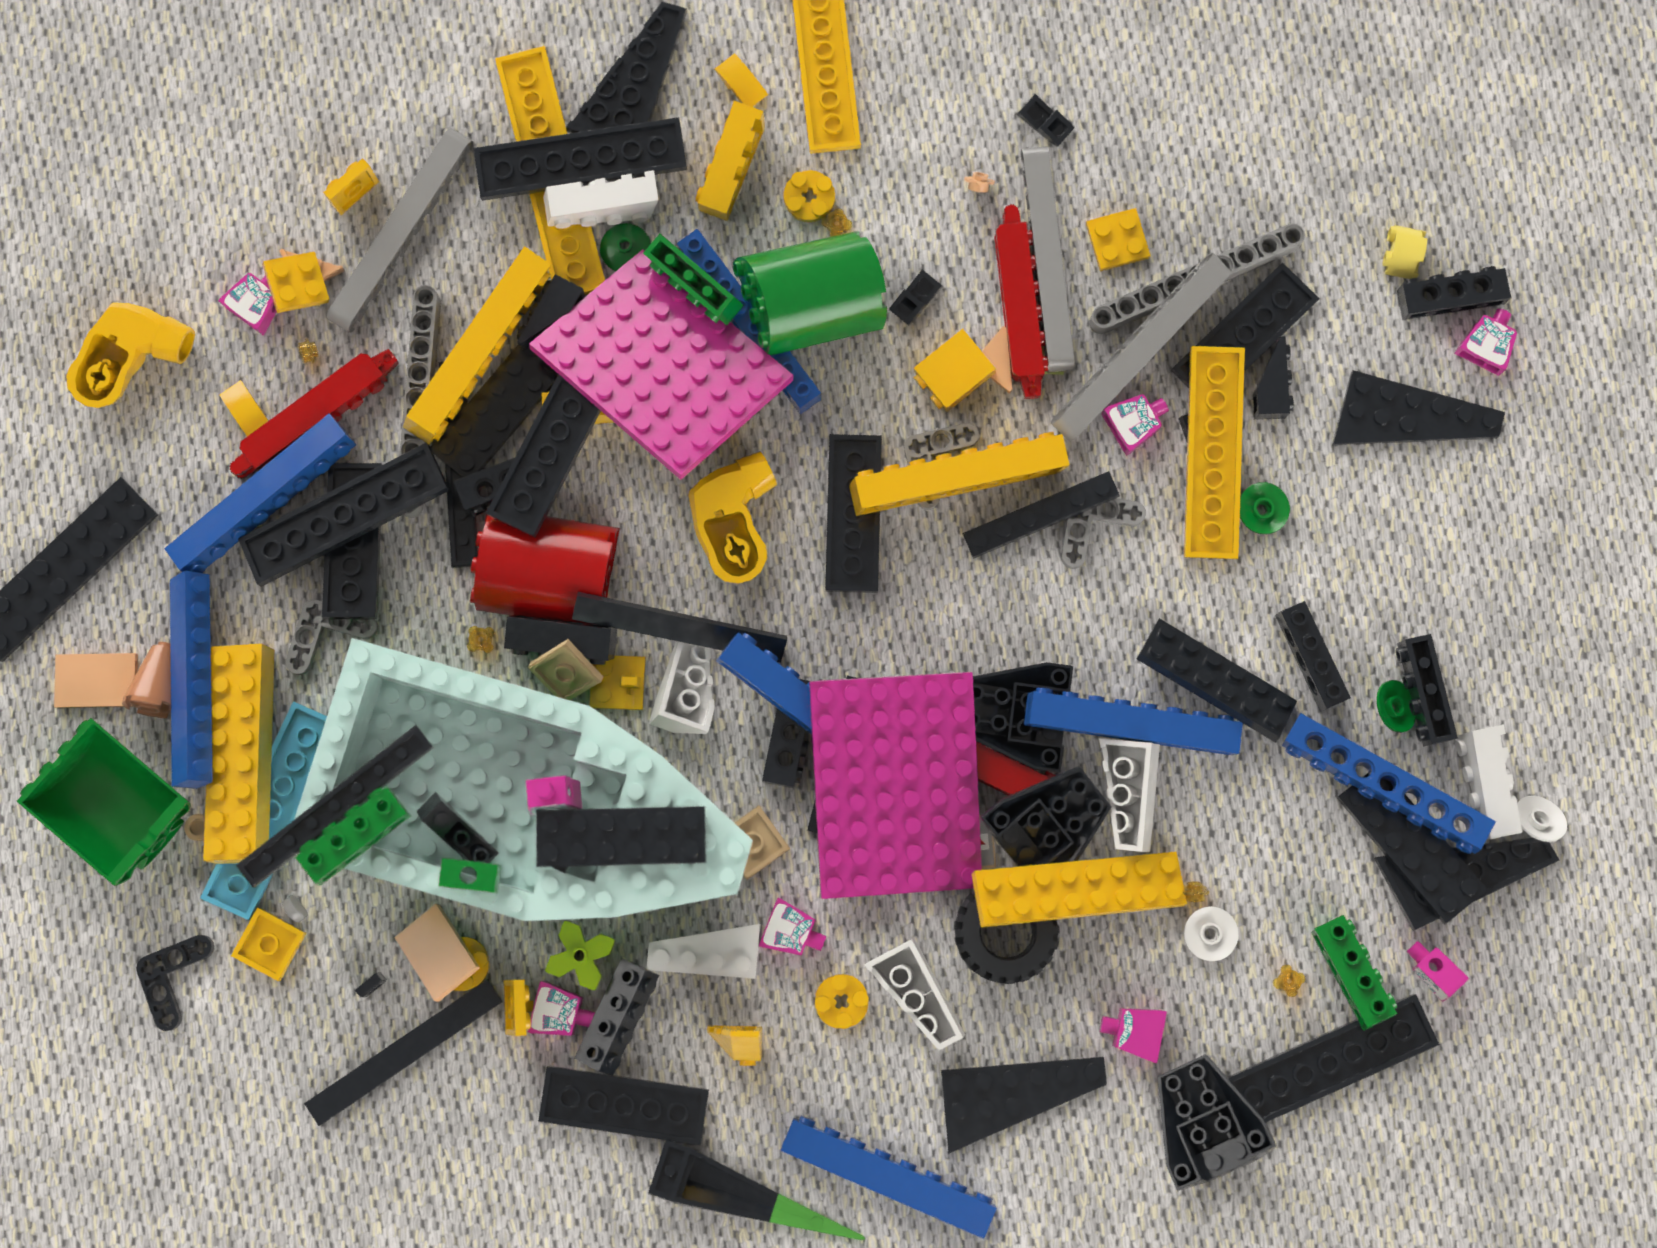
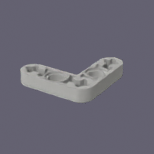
(924, 454)
(1095, 514)
(322, 623)

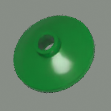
(610, 244)
(1274, 503)
(1394, 706)

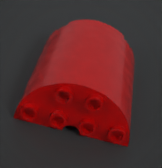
(541, 573)

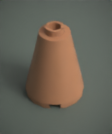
(152, 684)

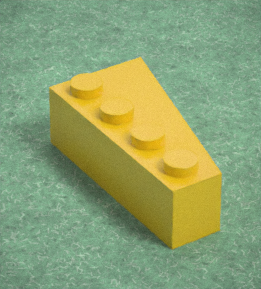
(731, 160)

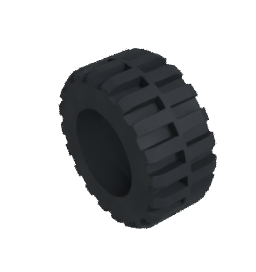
(997, 968)

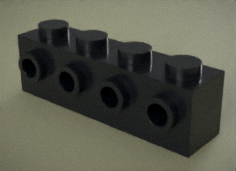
(543, 634)
(1426, 690)
(617, 1017)

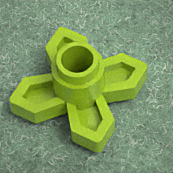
(593, 949)

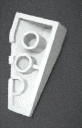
(685, 693)

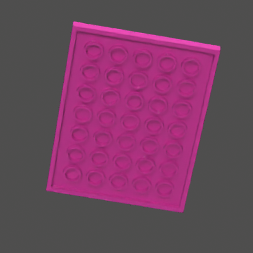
(661, 365)
(895, 784)

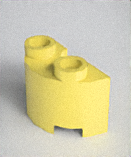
(1406, 251)

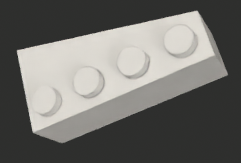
(1490, 779)
(1131, 789)
(913, 985)

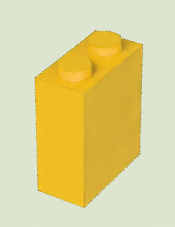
(953, 371)

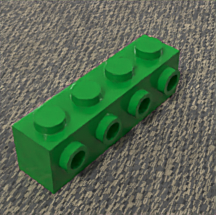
(688, 275)
(352, 836)
(1354, 972)

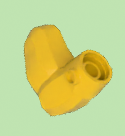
(118, 349)
(724, 520)

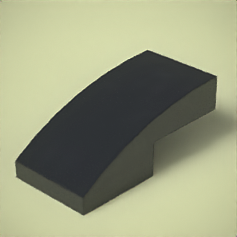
(1045, 121)
(915, 297)

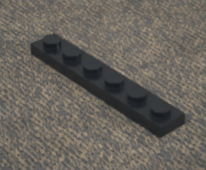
(1041, 514)

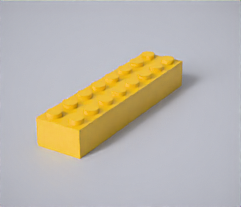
(474, 349)
(958, 474)
(241, 752)

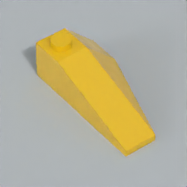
(739, 1042)

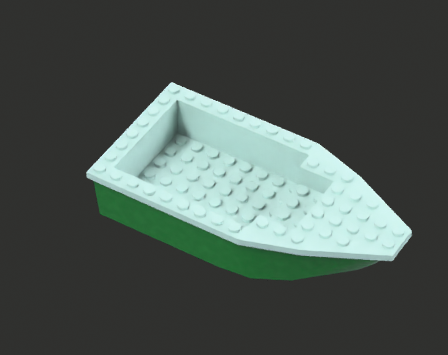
(484, 750)

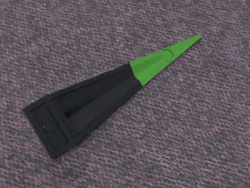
(703, 1183)

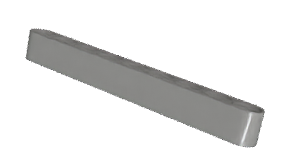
(398, 230)
(1048, 258)
(1159, 290)
(1141, 347)
(419, 363)

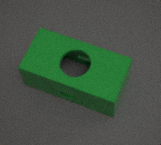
(486, 880)

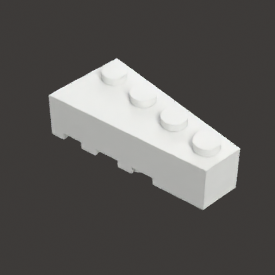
(601, 201)
(712, 953)

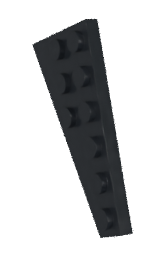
(636, 79)
(1398, 413)
(1494, 866)
(999, 1096)

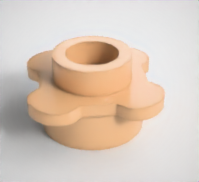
(979, 182)

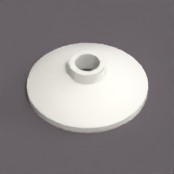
(1542, 818)
(1224, 930)

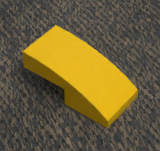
(741, 81)
(243, 408)

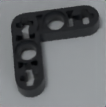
(161, 978)

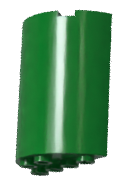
(813, 292)
(105, 803)

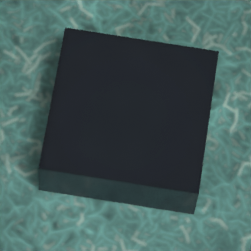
(370, 985)

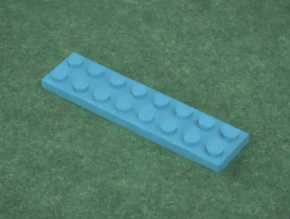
(290, 767)

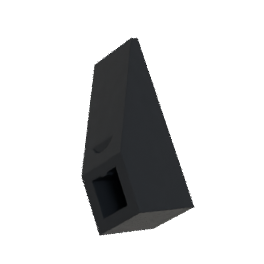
(557, 300)
(1271, 394)
(455, 830)

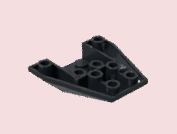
(1001, 710)
(1048, 819)
(1208, 1124)

